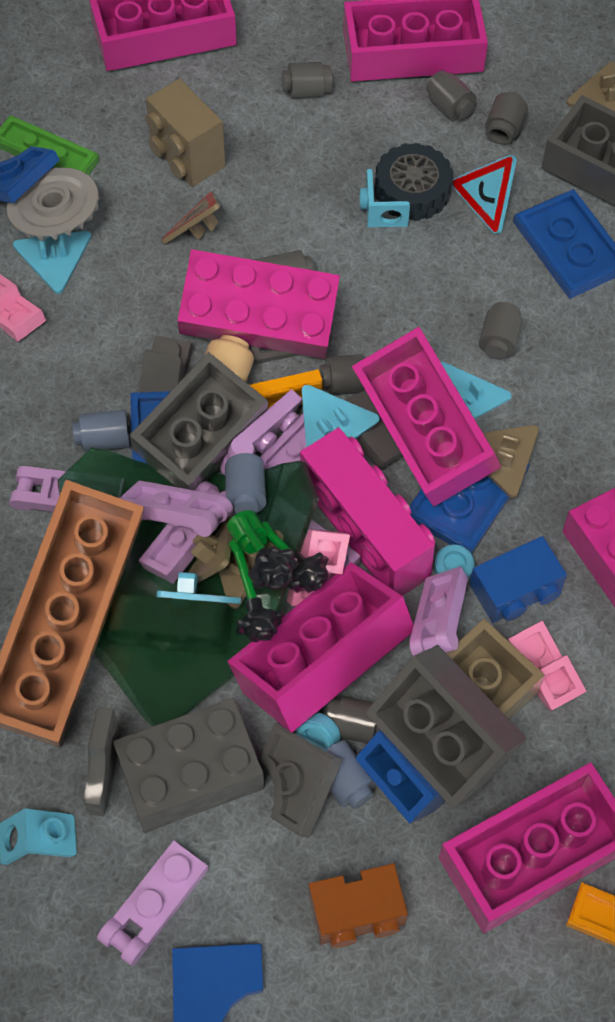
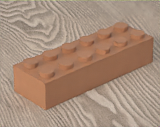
(64, 610)

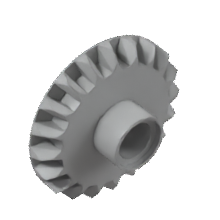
(55, 204)

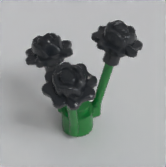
(271, 570)

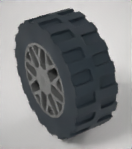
(409, 165)

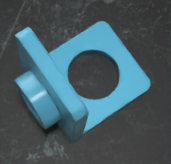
(376, 209)
(38, 834)

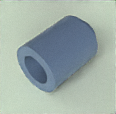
(102, 430)
(245, 482)
(352, 783)

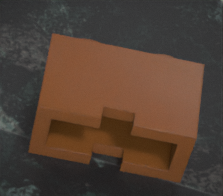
(358, 907)

